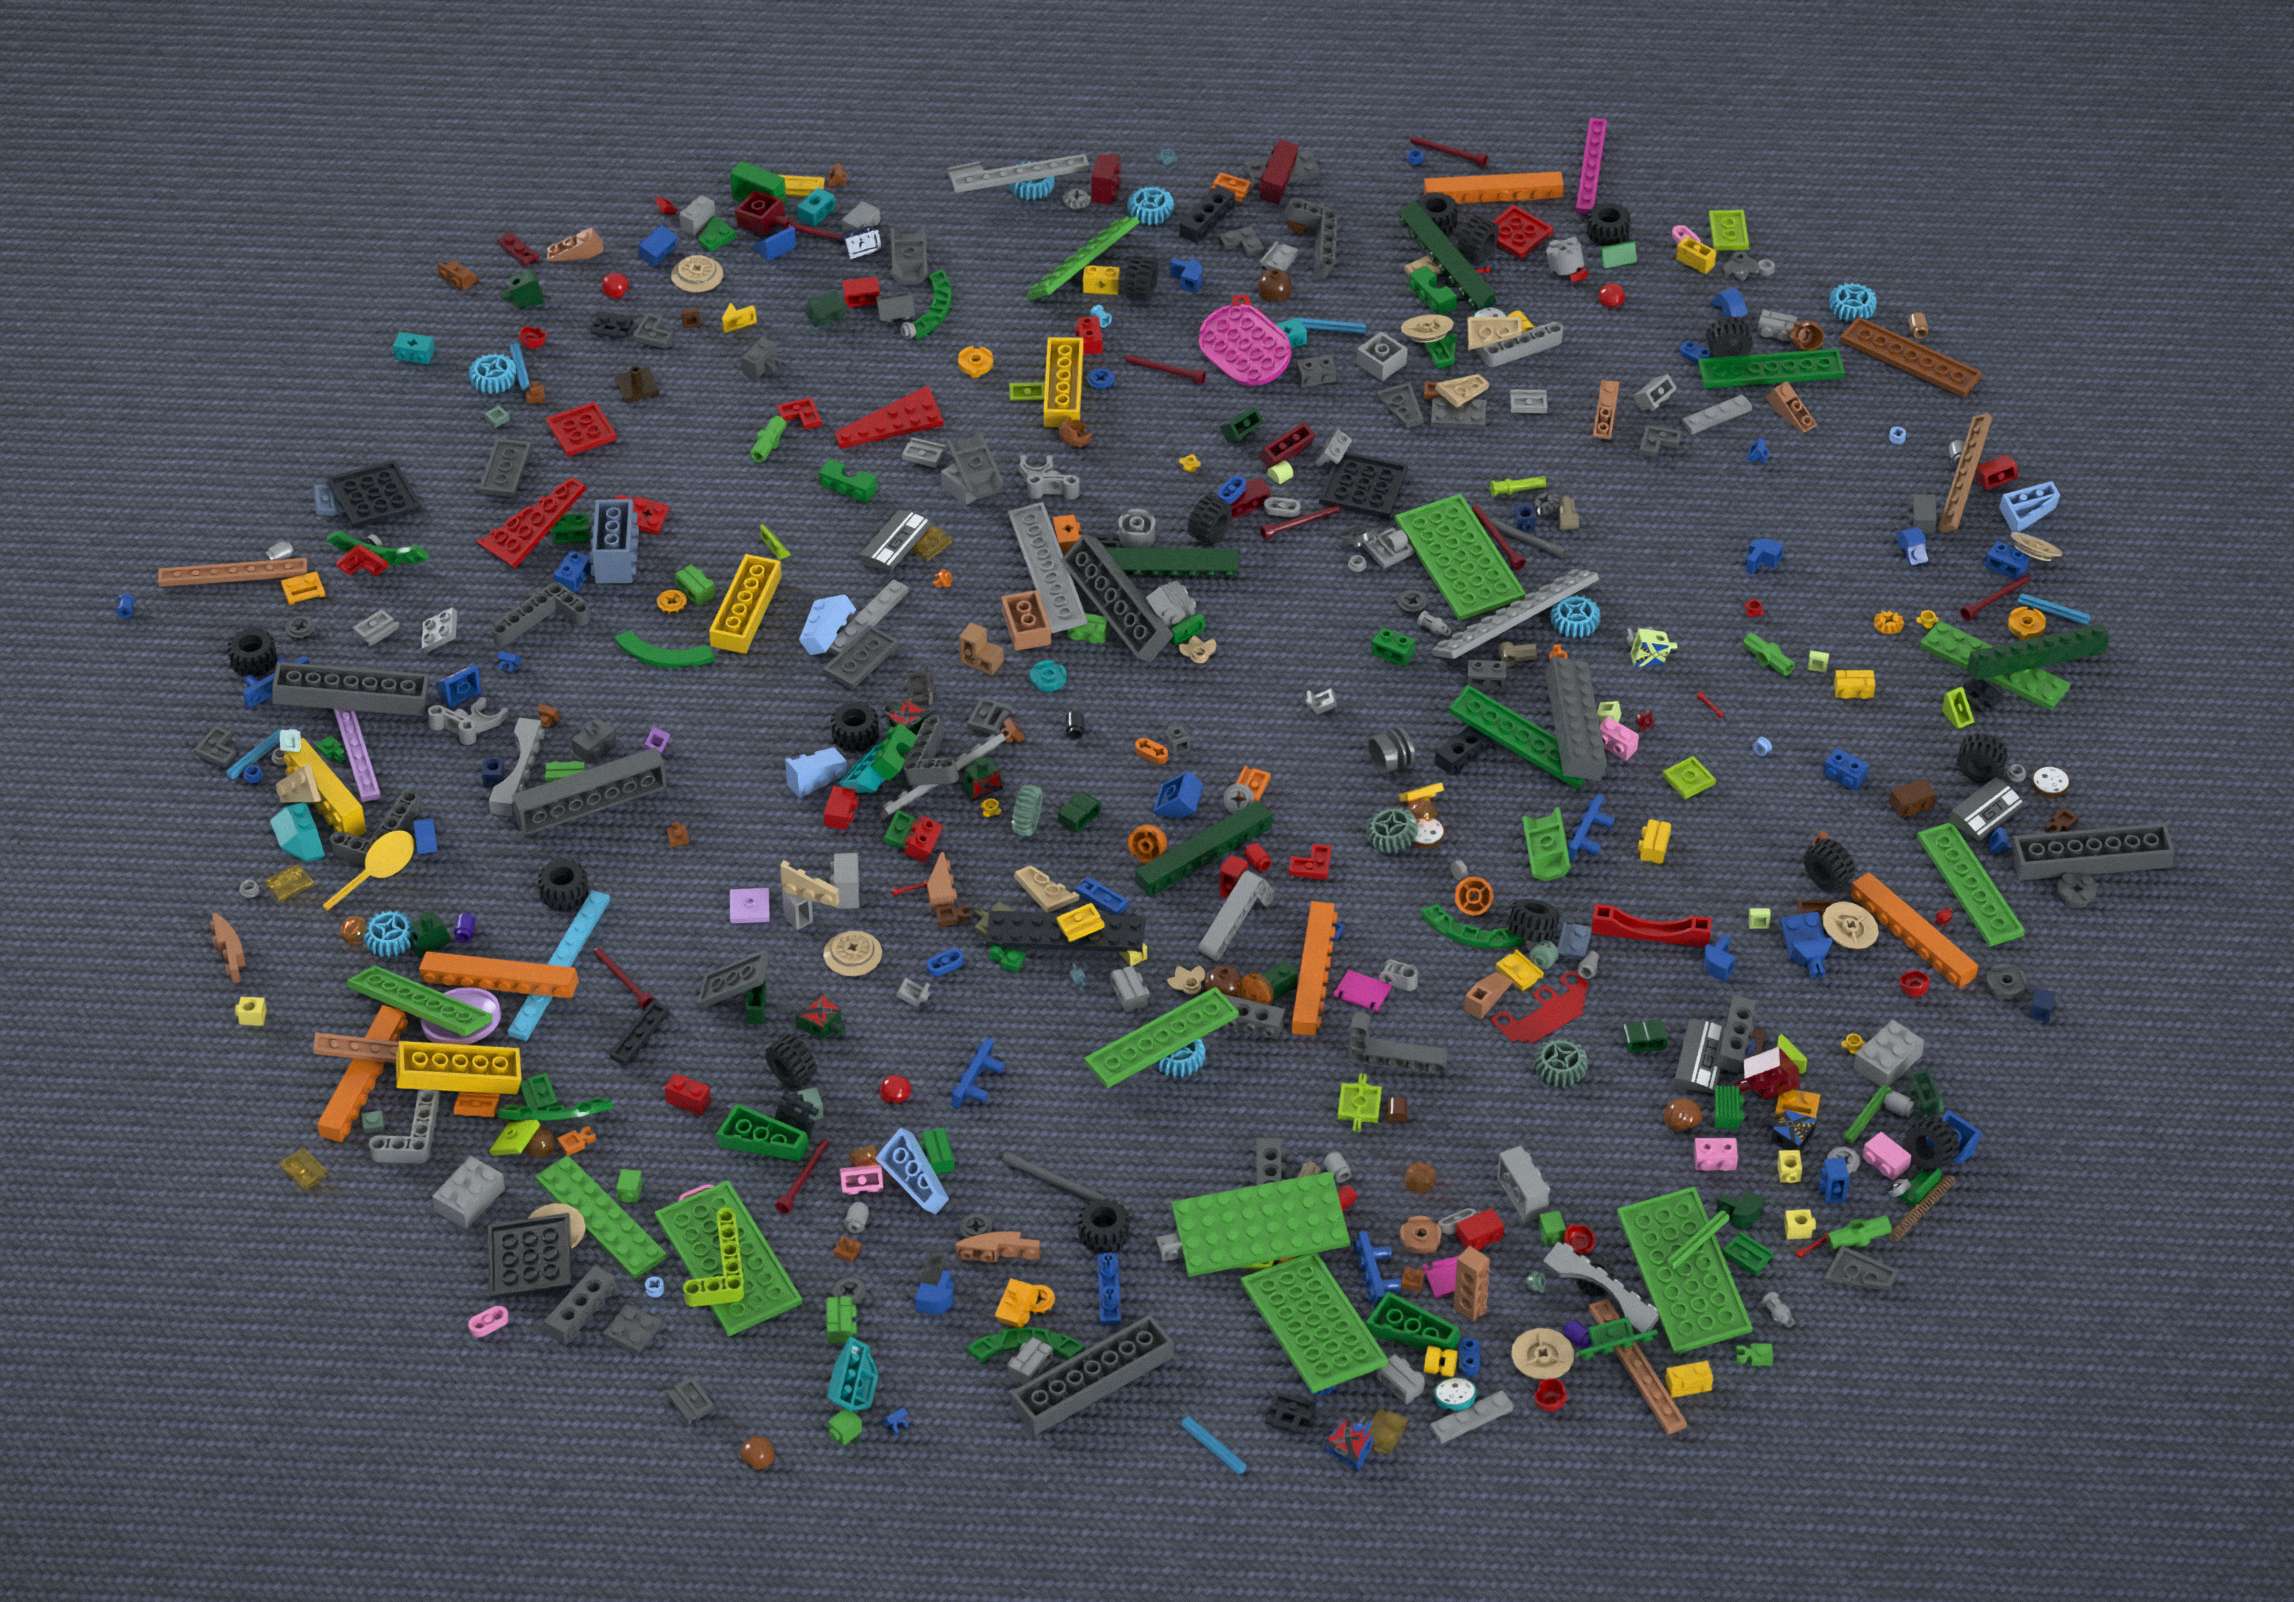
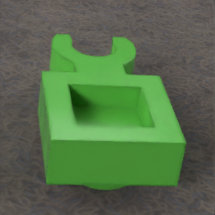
(1757, 1353)

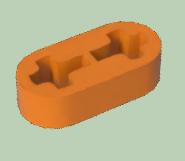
(1151, 751)

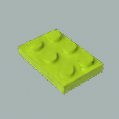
(1728, 230)

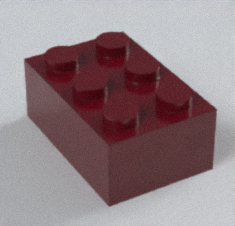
(1278, 171)

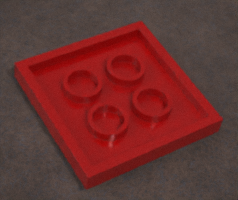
(1521, 231)
(581, 429)

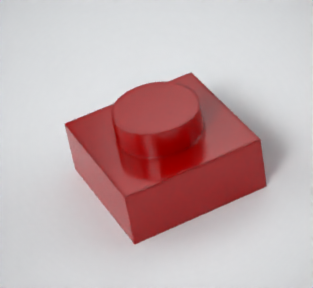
(666, 206)
(1579, 275)

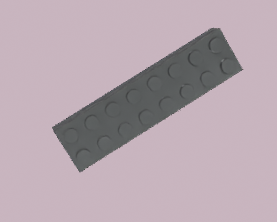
(1117, 597)
(350, 688)
(1575, 719)
(589, 791)
(2092, 851)
(1092, 1374)

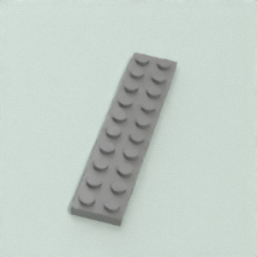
(1045, 567)
(1515, 614)

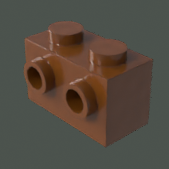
(1912, 798)

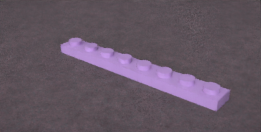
(357, 754)

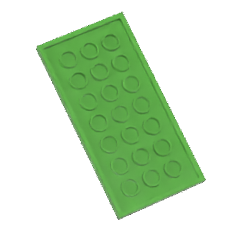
(1460, 557)
(1260, 1224)
(695, 1237)
(1697, 1297)
(1314, 1322)

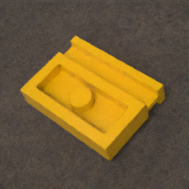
(1427, 791)
(1080, 922)
(1519, 970)

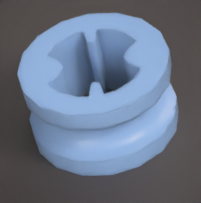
(1897, 439)
(1762, 746)
(654, 1281)

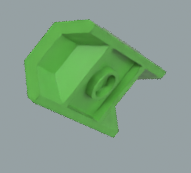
(1547, 846)

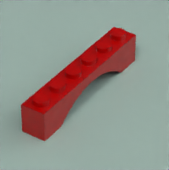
(1613, 922)

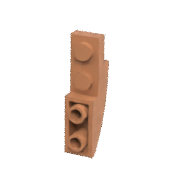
(1606, 409)
(228, 945)
(991, 1245)

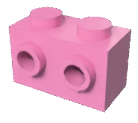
(1618, 738)
(1715, 1154)
(1886, 1156)
(861, 1178)

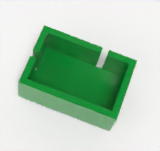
(747, 178)

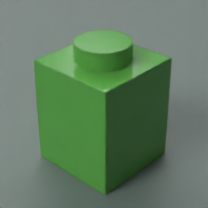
(629, 1185)
(1551, 1228)
(844, 1426)

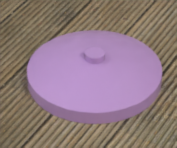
(473, 996)

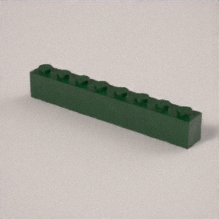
(1446, 256)
(1176, 561)
(2038, 652)
(1203, 848)

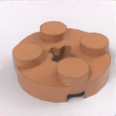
(1417, 1244)

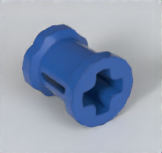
(125, 609)

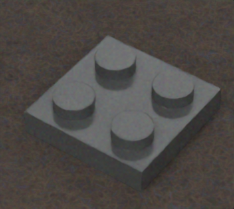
(632, 1329)

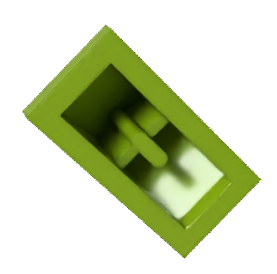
(1957, 708)
(1793, 1053)

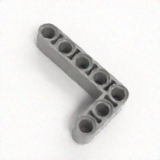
(1521, 346)
(1245, 893)
(414, 1147)

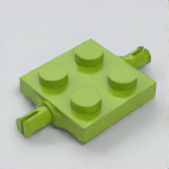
(1359, 1102)

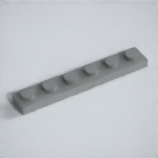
(869, 615)

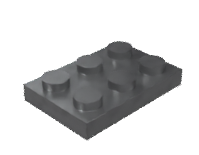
(1466, 416)

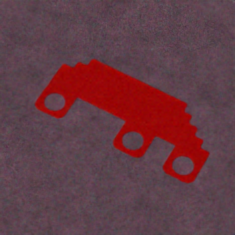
(1551, 1016)

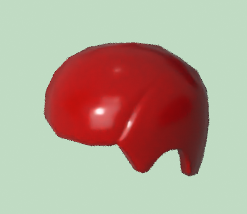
(614, 285)
(1611, 295)
(532, 337)
(1914, 983)
(895, 1089)
(1579, 1238)
(1551, 1395)

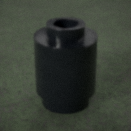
(1075, 725)

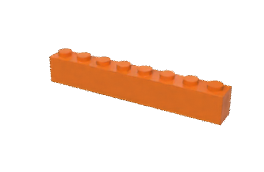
(1498, 187)
(1914, 930)
(1313, 968)
(499, 974)
(359, 1078)

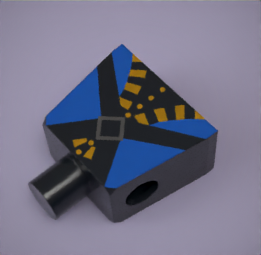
(1791, 1130)

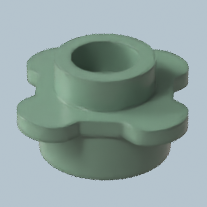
(1537, 1282)

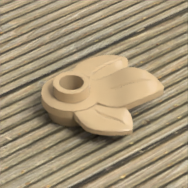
(1198, 650)
(1187, 981)

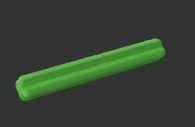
(1866, 1115)
(1697, 1239)

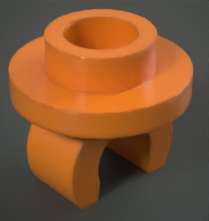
(943, 578)
(1557, 652)

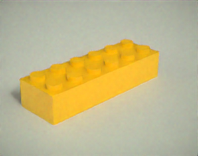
(1063, 380)
(745, 603)
(336, 801)
(458, 1067)

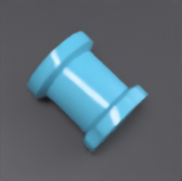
(1104, 318)

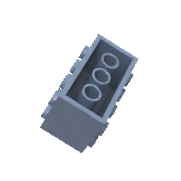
(614, 541)

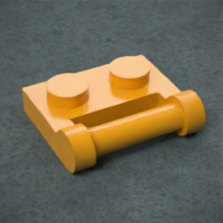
(302, 587)
(1799, 1102)

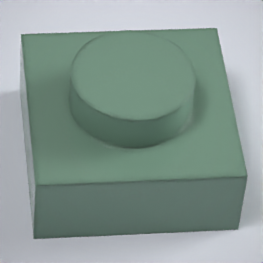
(497, 416)
(373, 1122)

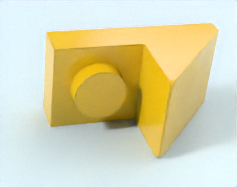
(736, 319)

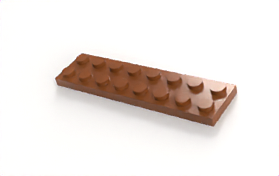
(1911, 357)

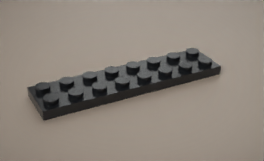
(1043, 932)

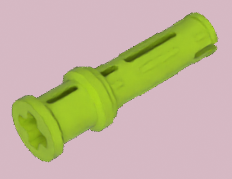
(1510, 486)

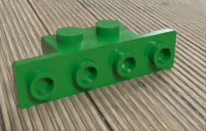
(1611, 1335)

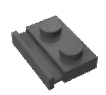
(690, 1400)

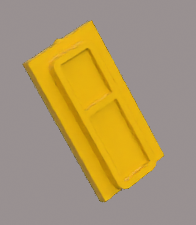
(802, 186)

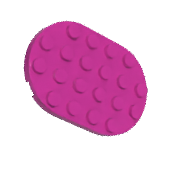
(1245, 345)

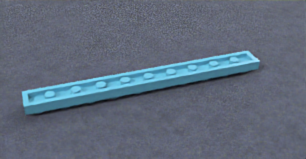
(563, 956)

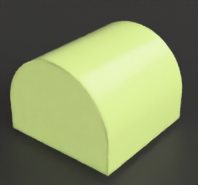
(1280, 472)
(1818, 661)
(1759, 918)

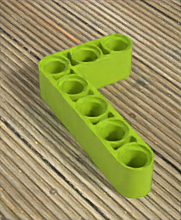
(700, 1291)

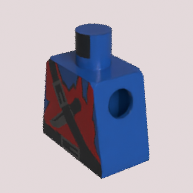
(1351, 1442)

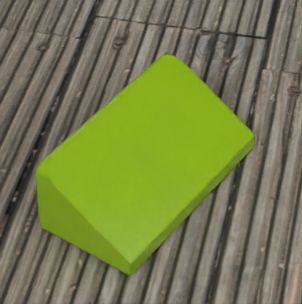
(1027, 391)
(773, 543)

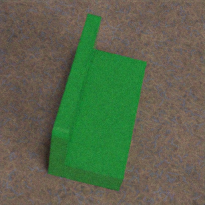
(1187, 628)
(1920, 1187)

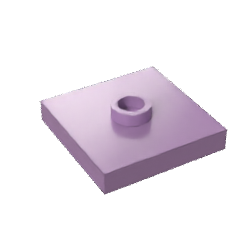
(749, 905)

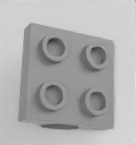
(1389, 547)
(439, 630)

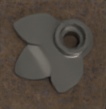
(1741, 267)

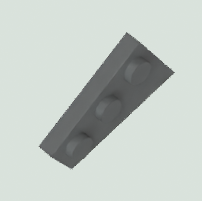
(1402, 404)
(1860, 1271)

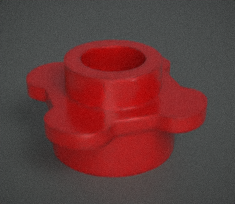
(1754, 608)
(1943, 917)

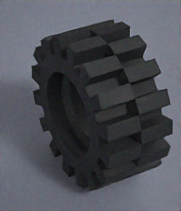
(1592, 1287)

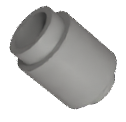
(1955, 451)
(279, 551)
(1899, 1104)
(1337, 1164)
(856, 1217)

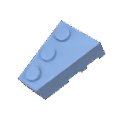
(2028, 505)
(824, 621)
(814, 771)

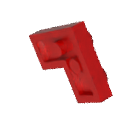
(801, 409)
(361, 557)
(1314, 867)

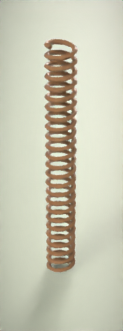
(1917, 1207)

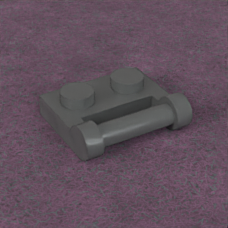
(984, 714)

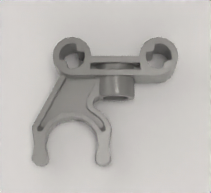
(1047, 481)
(463, 724)

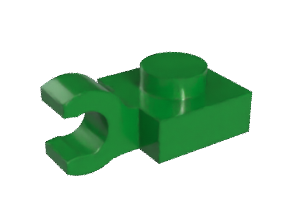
(330, 748)
(1009, 959)

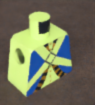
(1651, 648)

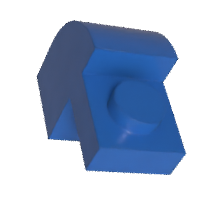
(1189, 273)
(1730, 302)
(1913, 542)
(1763, 552)
(425, 836)
(1717, 960)
(933, 1298)

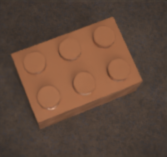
(1026, 620)

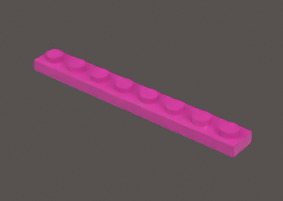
(1591, 165)

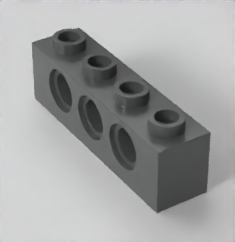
(1257, 1017)
(1735, 1033)
(1269, 1160)
(580, 1305)

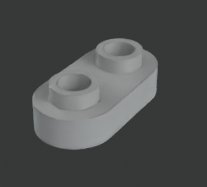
(1282, 507)
(1448, 1224)

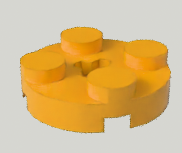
(975, 369)
(2026, 631)

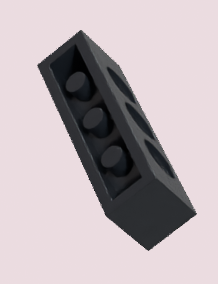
(1207, 214)
(1462, 750)

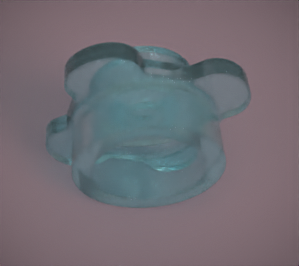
(1167, 156)
(1077, 975)

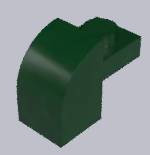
(1744, 1212)

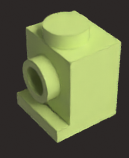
(1610, 710)

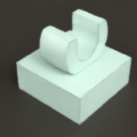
(290, 740)

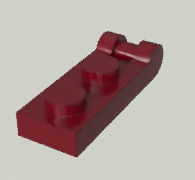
(518, 249)

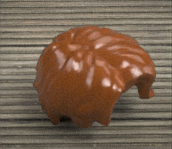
(1807, 335)
(1074, 433)
(1682, 1114)

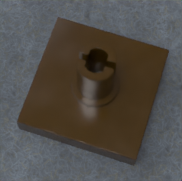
(636, 384)

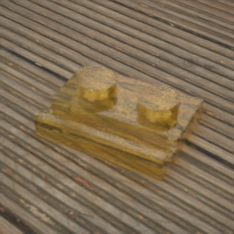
(931, 543)
(288, 882)
(303, 1169)
(1386, 1430)

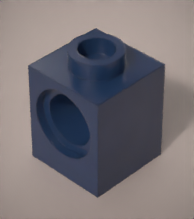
(1524, 516)
(493, 771)
(2042, 1005)

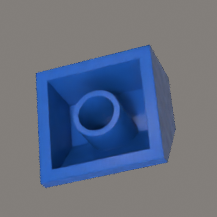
(459, 686)
(1179, 796)

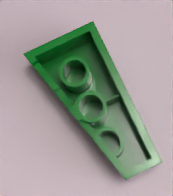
(760, 1134)
(1411, 1325)

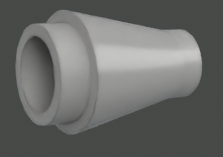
(1588, 966)

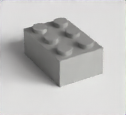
(1889, 1054)
(1523, 1183)
(468, 1192)

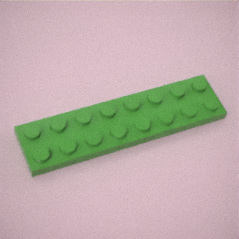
(1082, 258)
(2030, 683)
(1970, 884)
(419, 1000)
(1161, 1037)
(602, 1216)

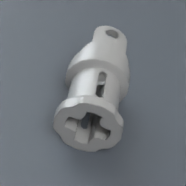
(1436, 626)
(1779, 1311)

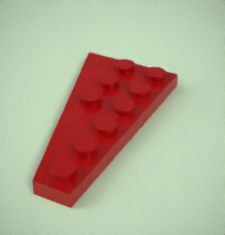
(907, 415)
(525, 529)

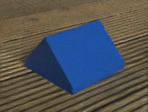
(776, 244)
(1967, 1135)

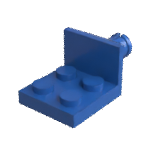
(1806, 941)

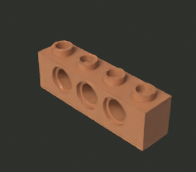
(1471, 1283)

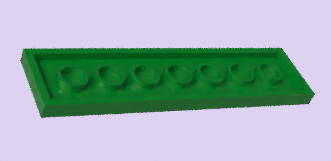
(1771, 368)
(1511, 731)

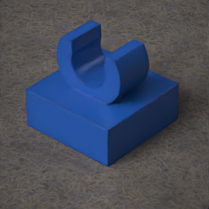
(1758, 451)
(508, 659)
(1999, 841)
(894, 1419)

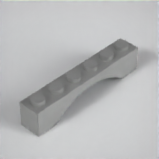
(527, 738)
(1569, 1265)

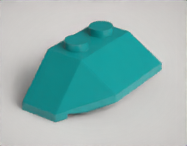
(862, 775)
(297, 832)
(853, 1377)

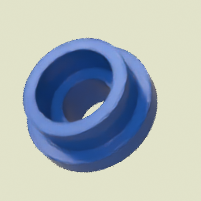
(1415, 157)
(253, 774)

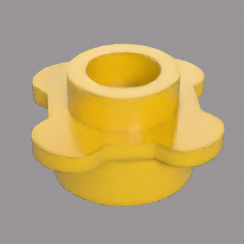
(1190, 463)
(1927, 619)
(990, 807)
(1853, 1043)

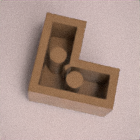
(978, 652)

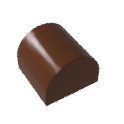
(690, 317)
(1397, 1110)

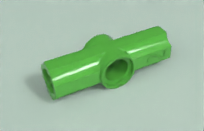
(768, 439)
(1768, 654)
(1859, 1232)

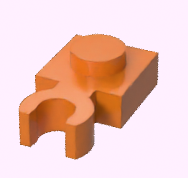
(574, 1142)

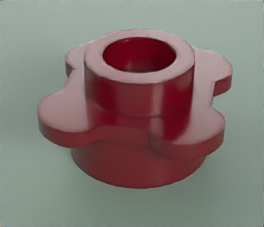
(1644, 720)

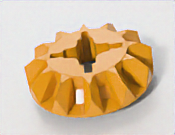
(670, 596)
(1890, 627)
(1047, 1299)

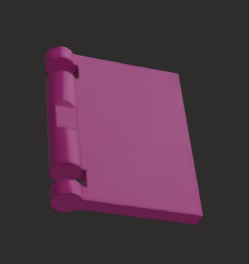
(1362, 990)
(1442, 1276)

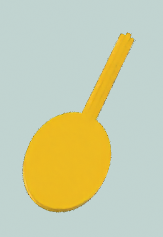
(382, 860)

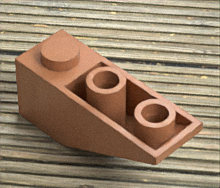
(578, 247)
(1790, 407)
(939, 885)
(1485, 994)

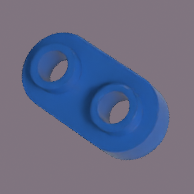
(1694, 351)
(1232, 489)
(945, 962)
(1469, 1355)

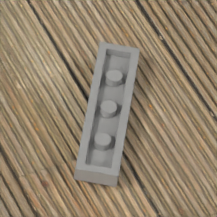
(1717, 414)
(1472, 1417)

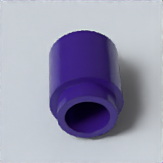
(464, 927)
(1577, 1334)

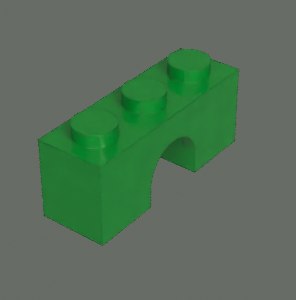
(1424, 285)
(858, 487)
(893, 748)

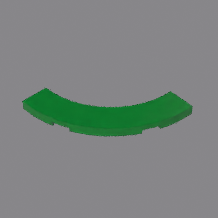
(939, 306)
(393, 556)
(662, 657)
(1467, 934)
(555, 1112)
(1014, 1338)

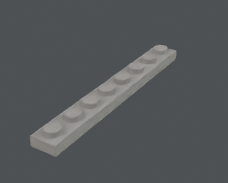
(1019, 173)
(962, 761)

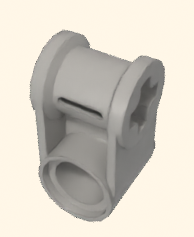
(1400, 975)

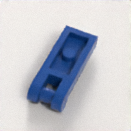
(1102, 896)

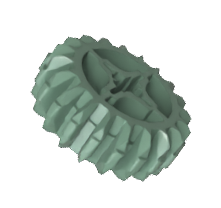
(1027, 810)
(1392, 829)
(1555, 1062)

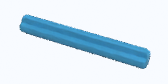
(1333, 325)
(520, 366)
(2054, 609)
(254, 755)
(1213, 1445)

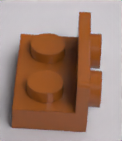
(457, 275)

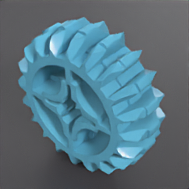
(1033, 188)
(1150, 205)
(1852, 302)
(493, 373)
(1580, 616)
(388, 933)
(1183, 1060)

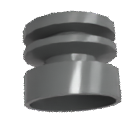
(1391, 750)

